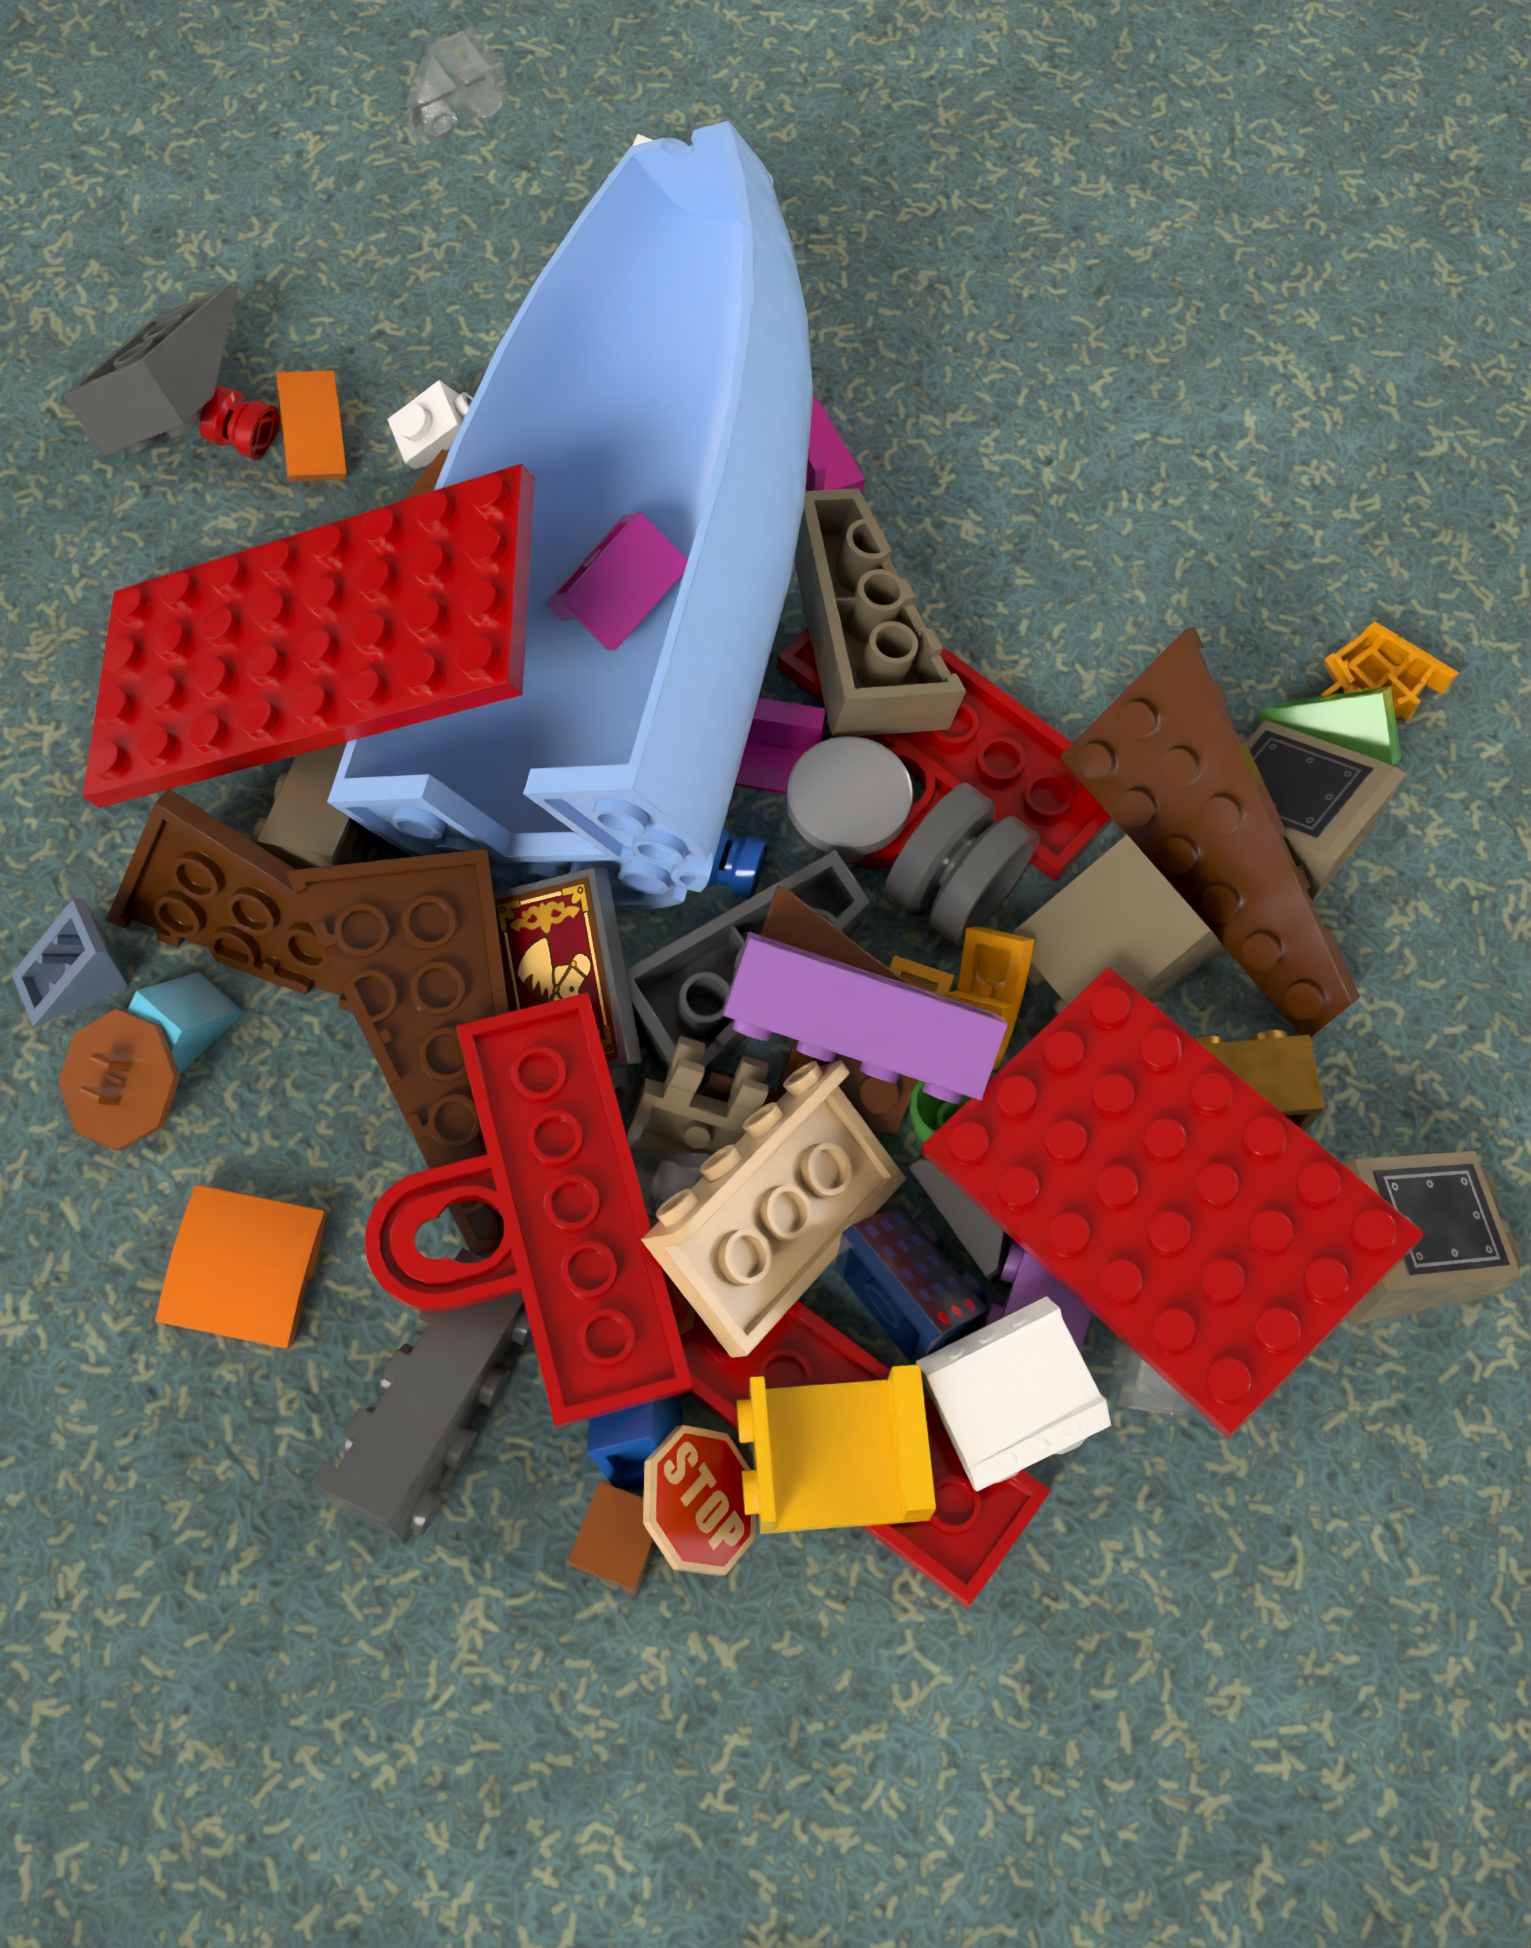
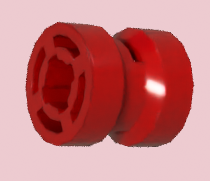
(239, 422)

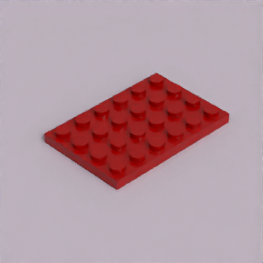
(1171, 1200)

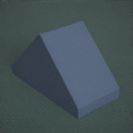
(68, 966)

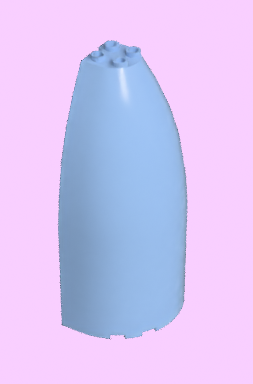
(658, 381)

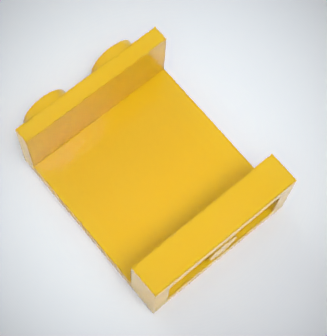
(837, 1453)

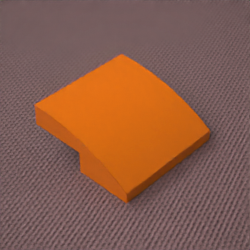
(241, 1266)

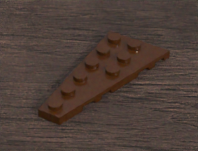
(1202, 815)
(223, 893)
(414, 961)

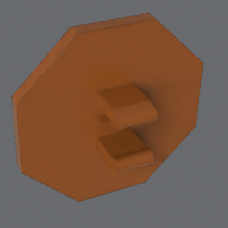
(118, 1079)

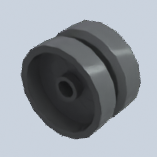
(961, 863)

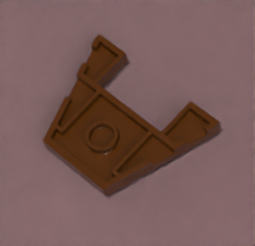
(798, 925)

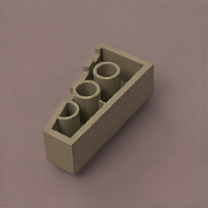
(867, 639)
(302, 824)

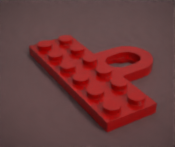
(994, 749)
(568, 1211)

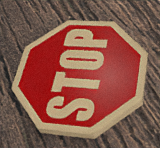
(697, 1501)

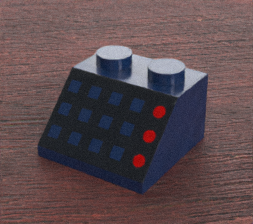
(909, 1283)

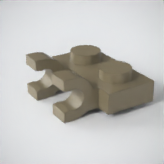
(681, 1121)

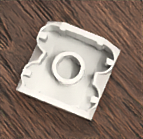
(1014, 1393)

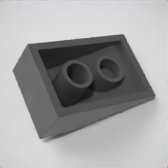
(156, 376)

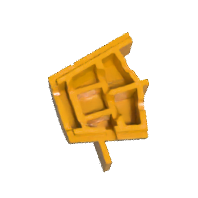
(1383, 660)

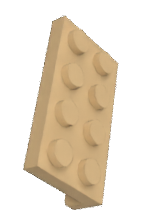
(773, 1208)

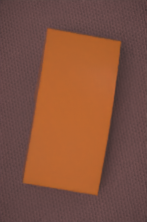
(310, 426)

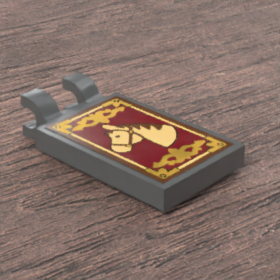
(565, 942)

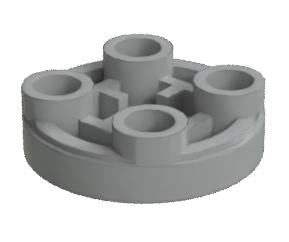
(849, 796)

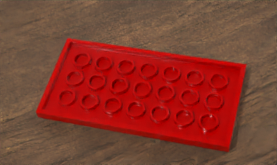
(316, 639)

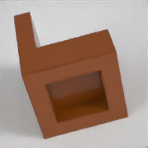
(614, 1540)

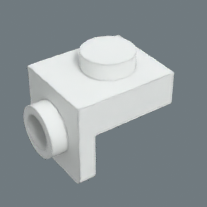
(429, 423)

